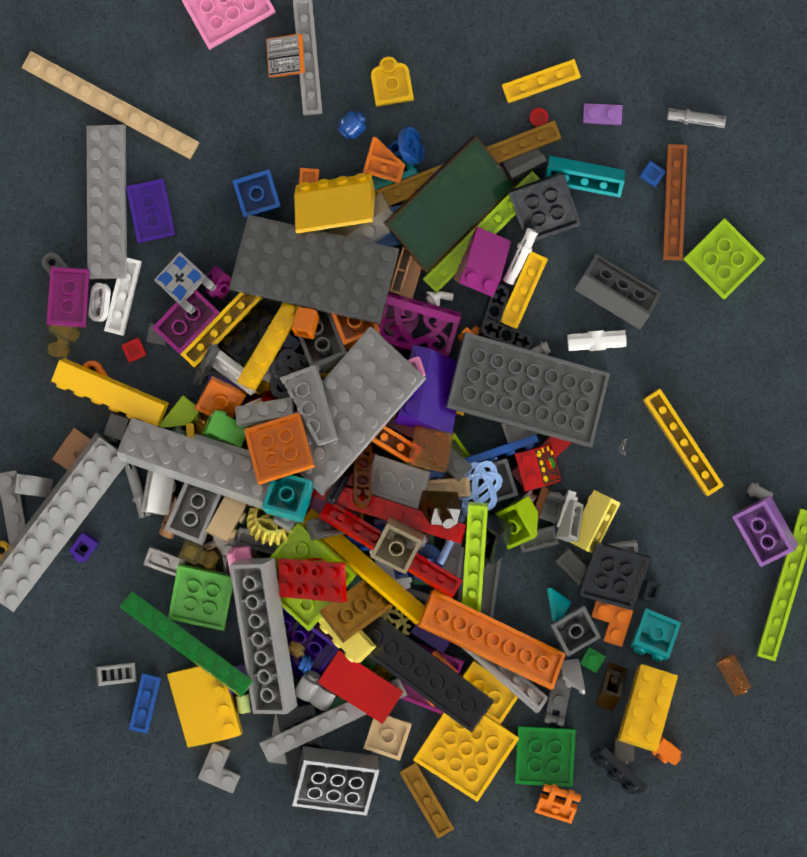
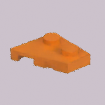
(383, 162)

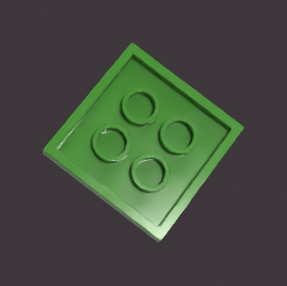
(201, 597)

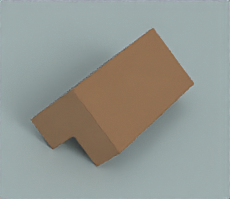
(405, 276)

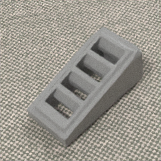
(571, 522)
(99, 678)

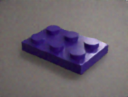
(150, 211)

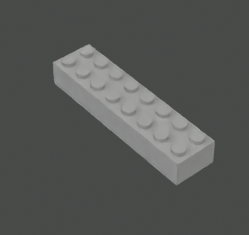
(191, 462)
(263, 635)

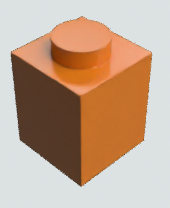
(305, 322)

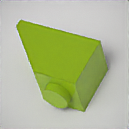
(181, 414)

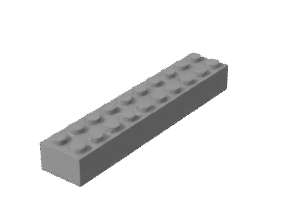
(57, 519)

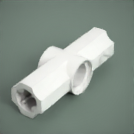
(596, 340)

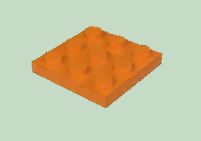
(279, 448)

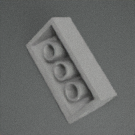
(368, 231)

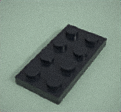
(286, 721)

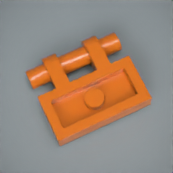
(555, 807)

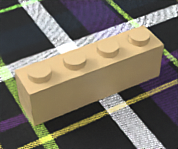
(227, 519)

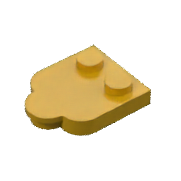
(391, 82)

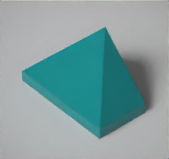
(557, 603)

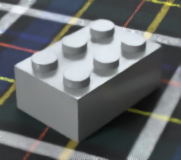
(193, 513)

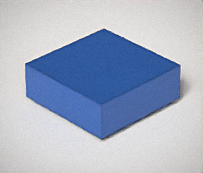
(652, 174)

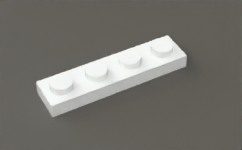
(122, 299)

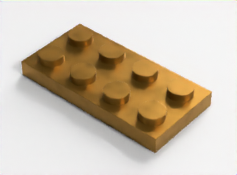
(362, 607)

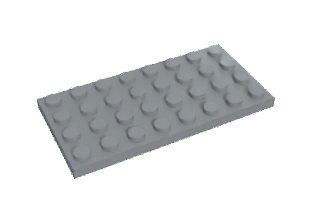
(362, 399)

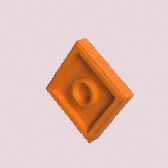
(220, 396)

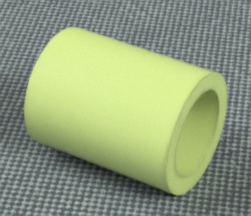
(243, 704)

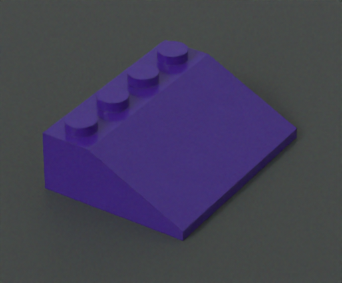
(428, 402)
(315, 643)

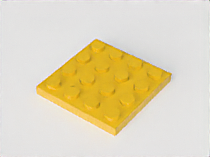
(465, 757)

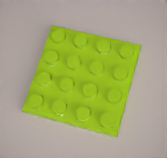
(301, 547)

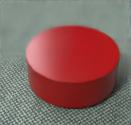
(538, 117)

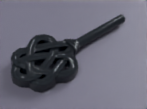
(282, 365)

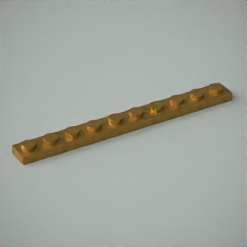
(500, 151)

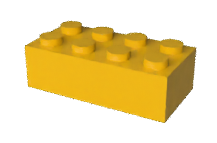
(647, 707)

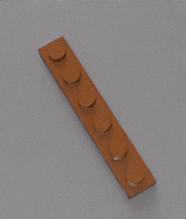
(674, 202)

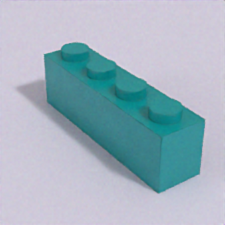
(588, 176)

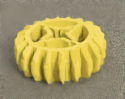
(264, 528)

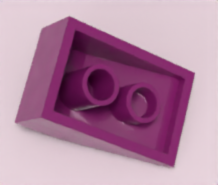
(483, 262)

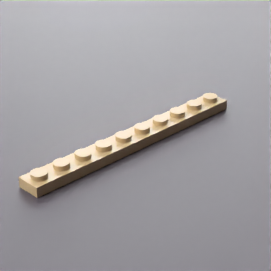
(110, 105)

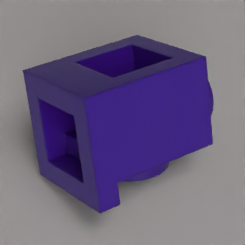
(84, 539)

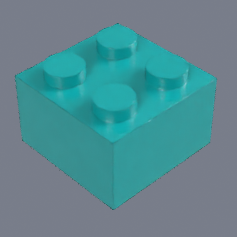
(288, 498)

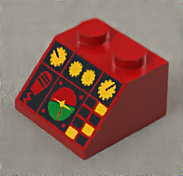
(537, 467)

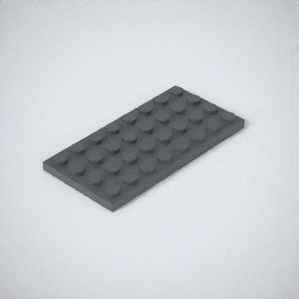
(314, 269)
(527, 390)

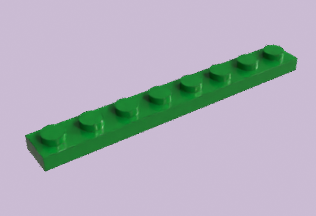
(186, 644)

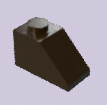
(611, 687)

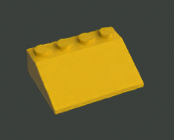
(334, 202)
(204, 707)

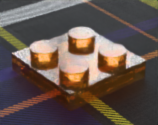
(430, 449)

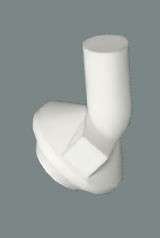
(434, 298)

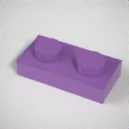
(602, 114)

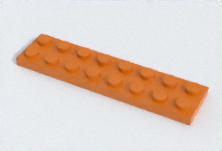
(491, 639)

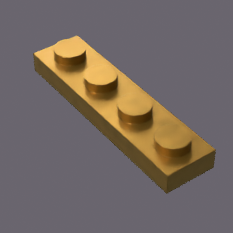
(426, 800)

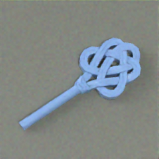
(488, 477)

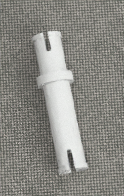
(524, 249)

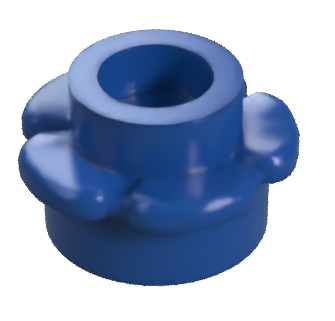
(305, 663)

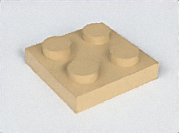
(388, 737)

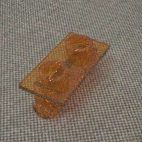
(734, 675)

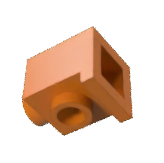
(668, 752)

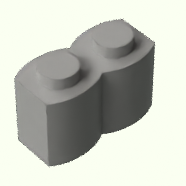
(313, 692)

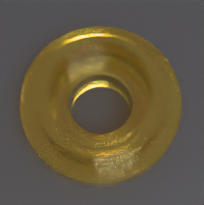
(296, 649)

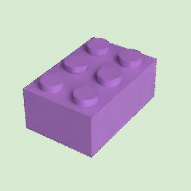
(765, 531)

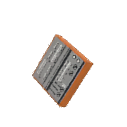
(285, 55)

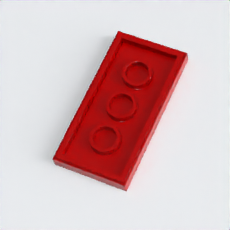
(360, 687)

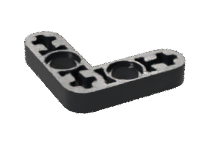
(494, 322)

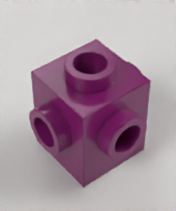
(222, 282)

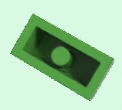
(224, 429)

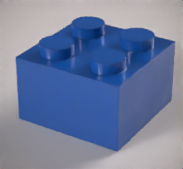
(257, 194)

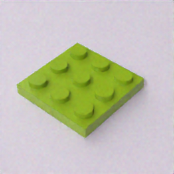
(724, 259)

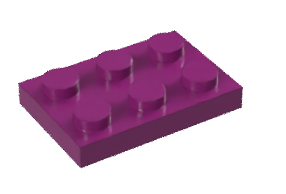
(68, 297)

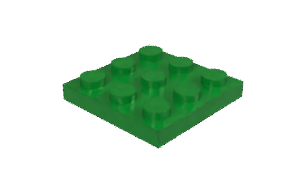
(545, 756)

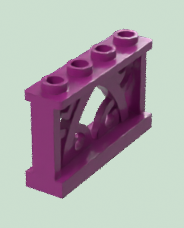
(428, 310)

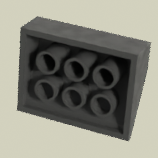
(335, 780)

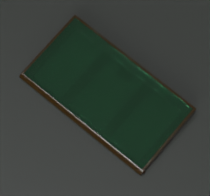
(450, 204)

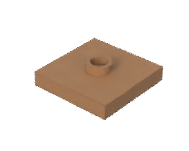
(71, 448)

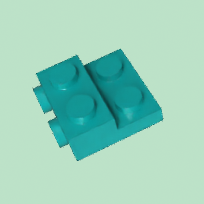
(655, 635)

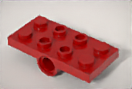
(312, 579)

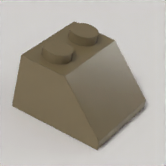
(397, 545)

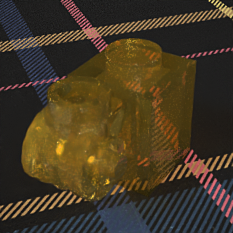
(65, 336)
(196, 554)

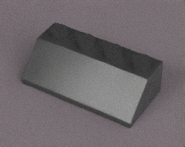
(618, 291)

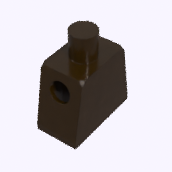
(440, 507)

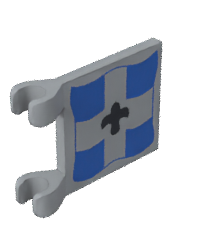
(181, 279)

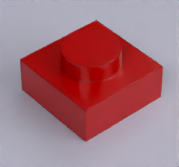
(134, 350)

